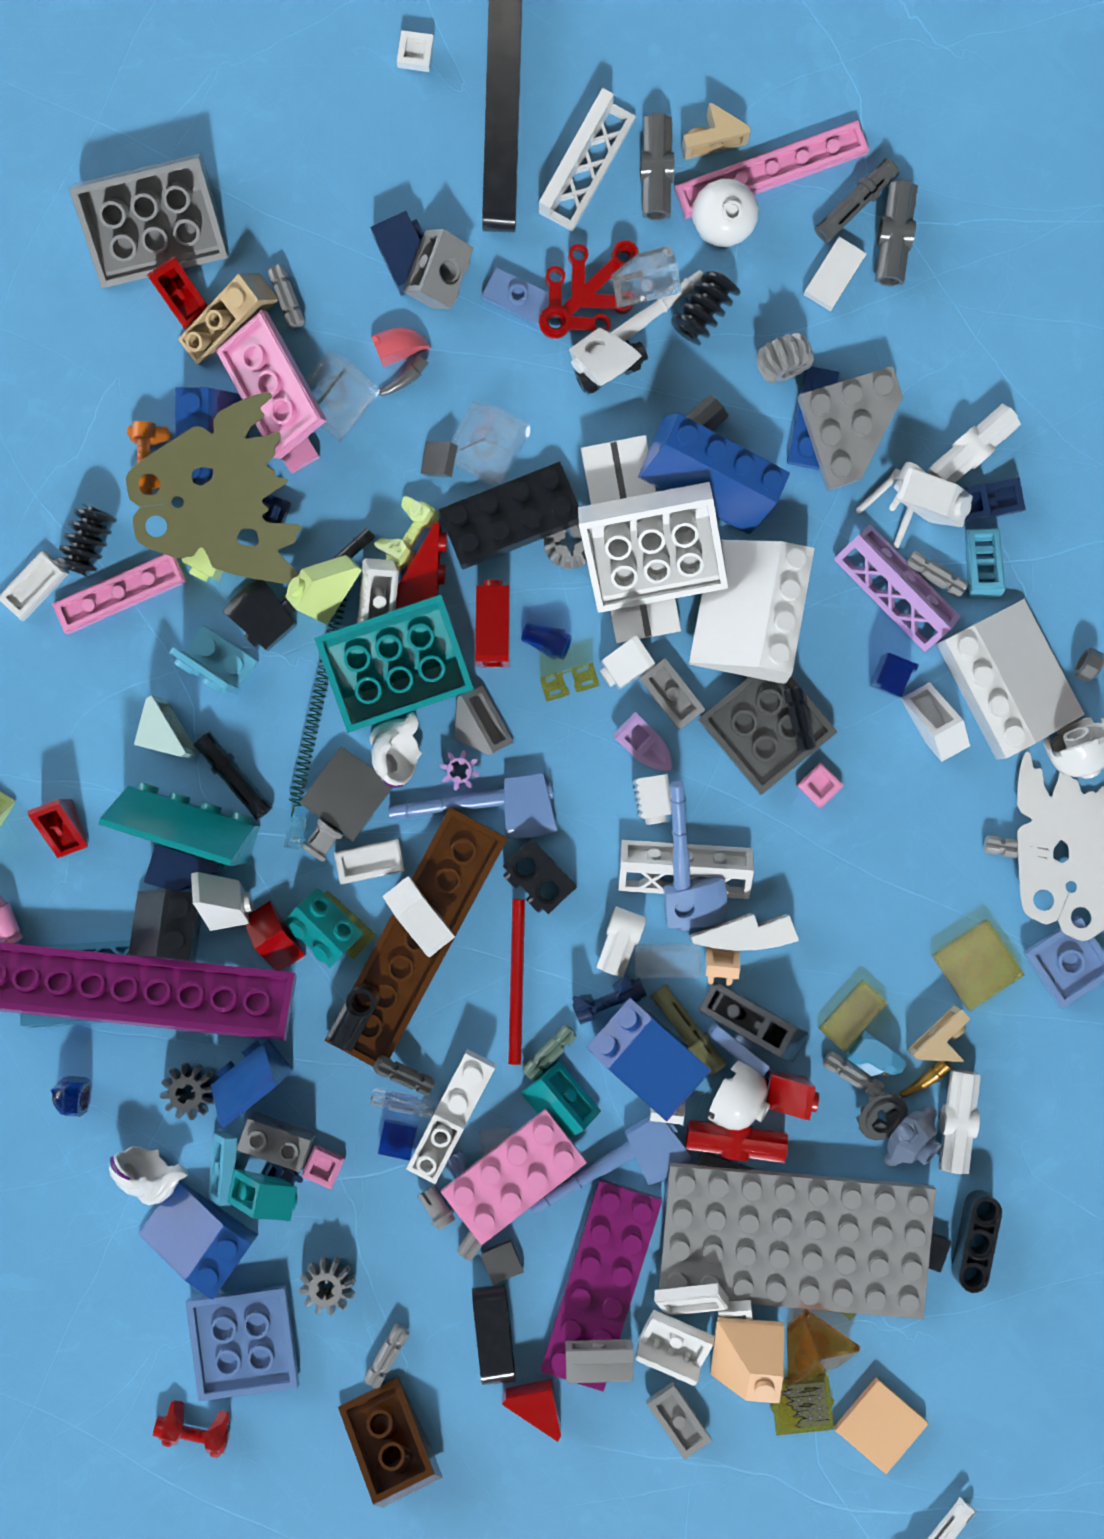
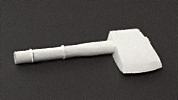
(606, 354)

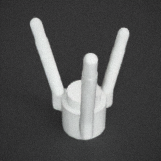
(896, 477)

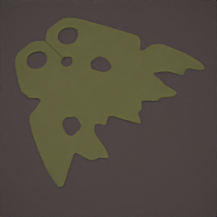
(223, 505)

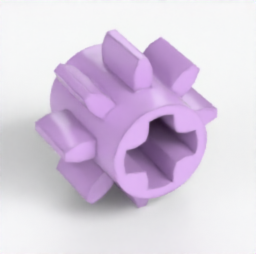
(450, 769)

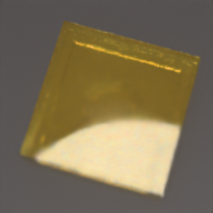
(977, 965)

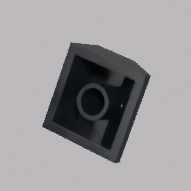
(165, 926)

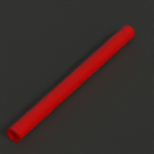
(516, 982)

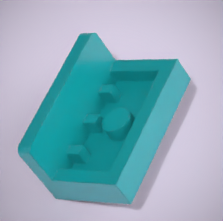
(323, 927)

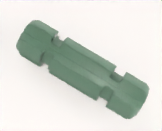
(549, 1052)

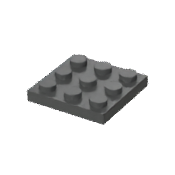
(758, 733)

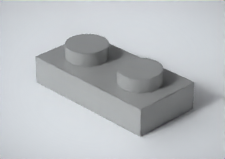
(672, 694)
(678, 1420)

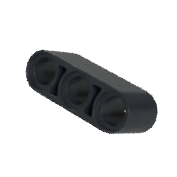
(982, 1255)
(493, 1334)

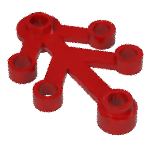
(582, 294)

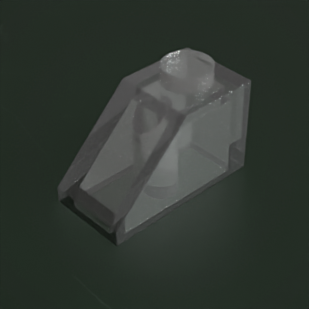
(646, 277)

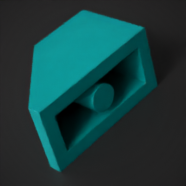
(262, 1195)

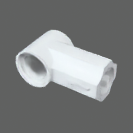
(622, 934)

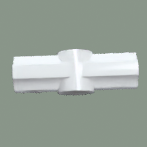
(976, 445)
(959, 1121)

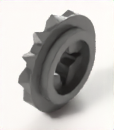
(894, 1110)

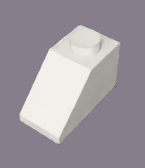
(935, 498)
(626, 663)
(936, 722)
(220, 901)

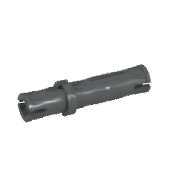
(867, 190)

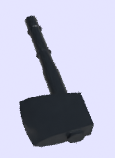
(261, 612)

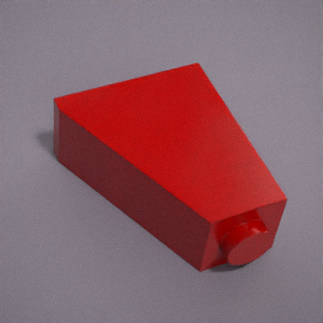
(492, 625)

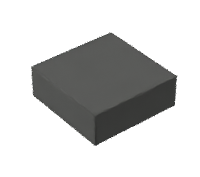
(439, 459)
(502, 1262)

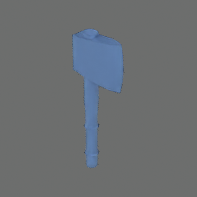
(524, 801)
(689, 901)
(649, 1141)

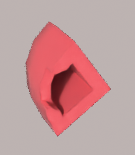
(398, 344)

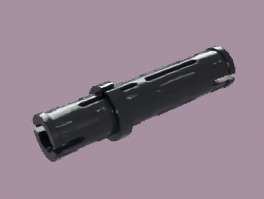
(228, 770)

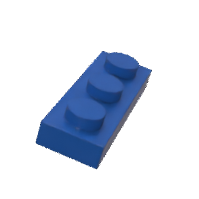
(801, 449)

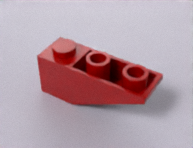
(425, 572)

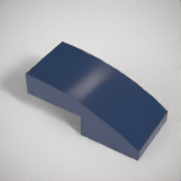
(995, 499)

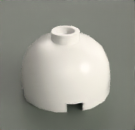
(725, 212)
(1078, 748)
(740, 1099)

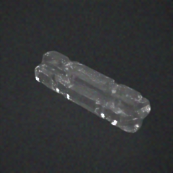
(402, 1103)

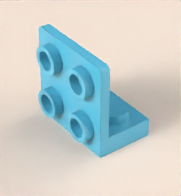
(218, 660)

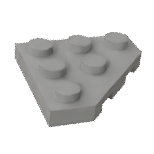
(849, 423)

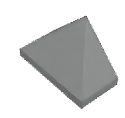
(479, 723)

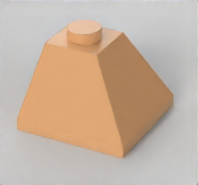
(749, 1358)

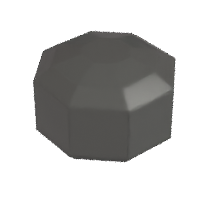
(1089, 665)

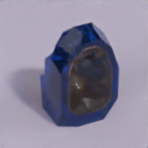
(72, 1095)

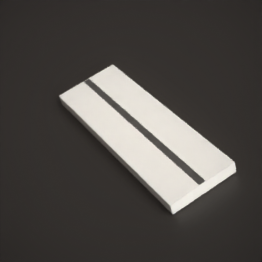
(610, 476)

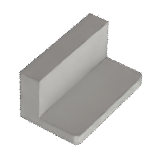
(599, 1361)

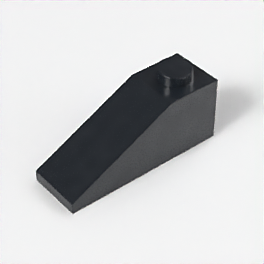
(753, 1022)

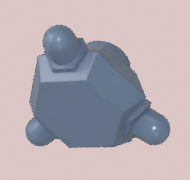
(913, 1139)

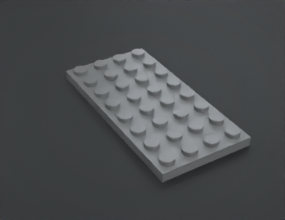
(799, 1239)

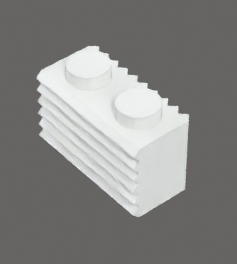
(377, 588)
(653, 798)

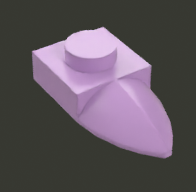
(644, 743)

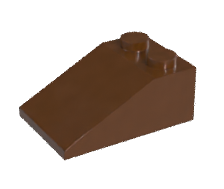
(389, 1443)

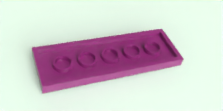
(603, 1272)

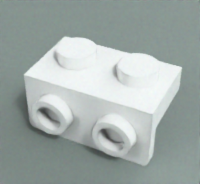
(673, 1347)

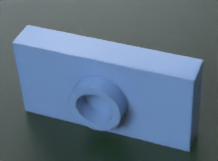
(516, 296)
(738, 1047)

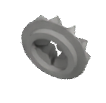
(560, 555)

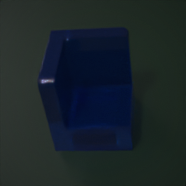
(892, 674)

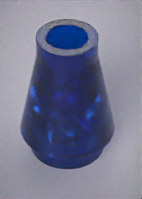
(548, 640)

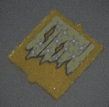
(804, 1407)

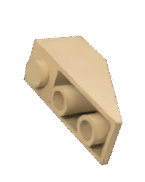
(227, 314)

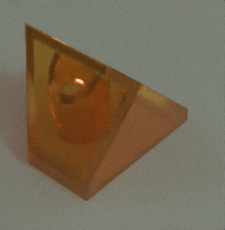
(815, 1347)

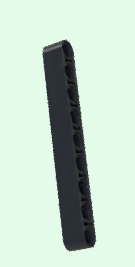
(502, 116)

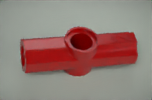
(736, 1144)

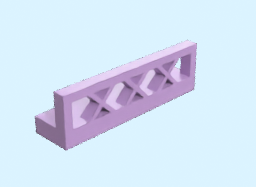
(905, 580)

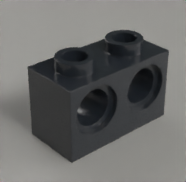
(545, 871)

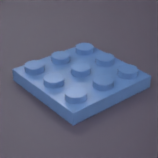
(242, 1343)

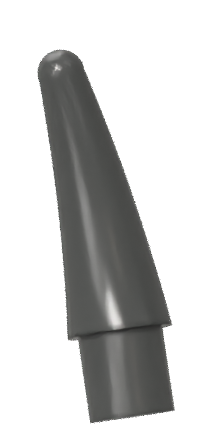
(408, 376)

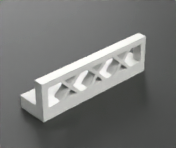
(575, 155)
(708, 861)

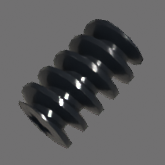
(703, 305)
(85, 540)

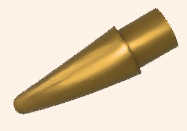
(930, 1077)

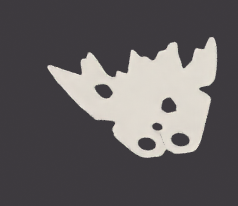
(1077, 822)

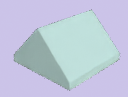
(162, 730)

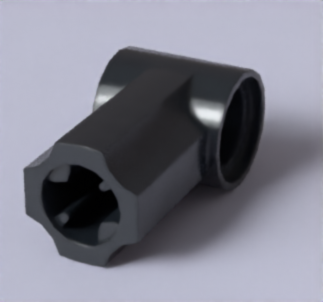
(353, 1018)

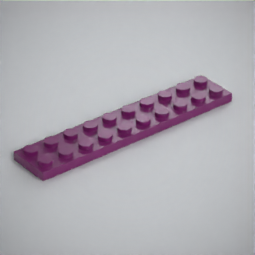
(146, 991)

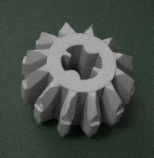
(784, 358)
(326, 1298)

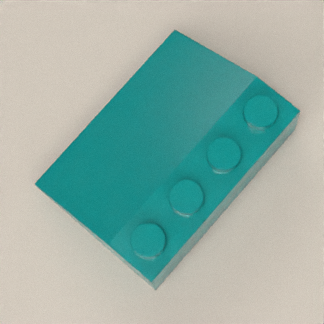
(394, 663)
(182, 825)

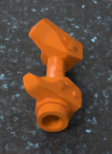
(145, 435)

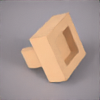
(722, 964)

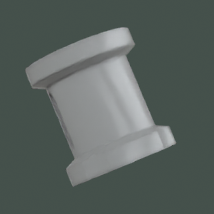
(321, 840)

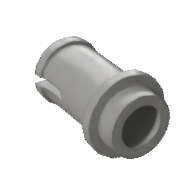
(436, 1207)

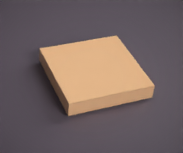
(881, 1425)

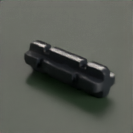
(799, 718)

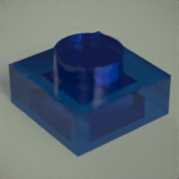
(397, 1139)

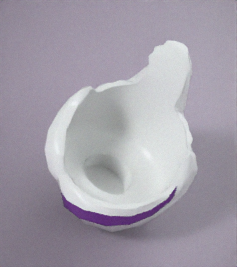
(395, 750)
(145, 1174)

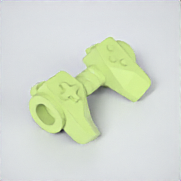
(401, 550)

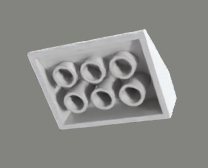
(653, 547)
(758, 618)
(1010, 680)

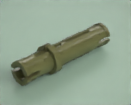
(686, 1027)

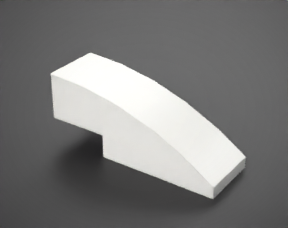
(745, 934)

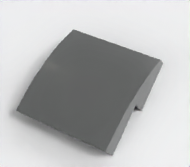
(346, 794)

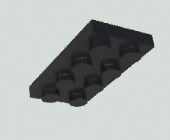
(510, 515)

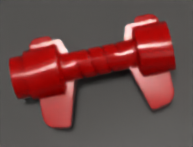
(172, 1429)

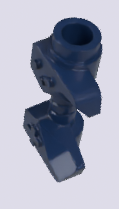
(586, 1006)

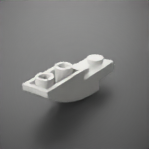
(451, 1116)

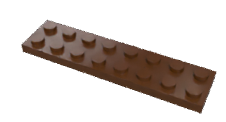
(398, 968)

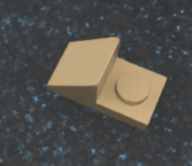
(724, 134)
(933, 1042)

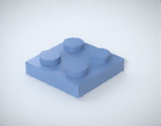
(1067, 964)

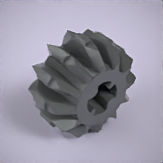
(177, 1097)

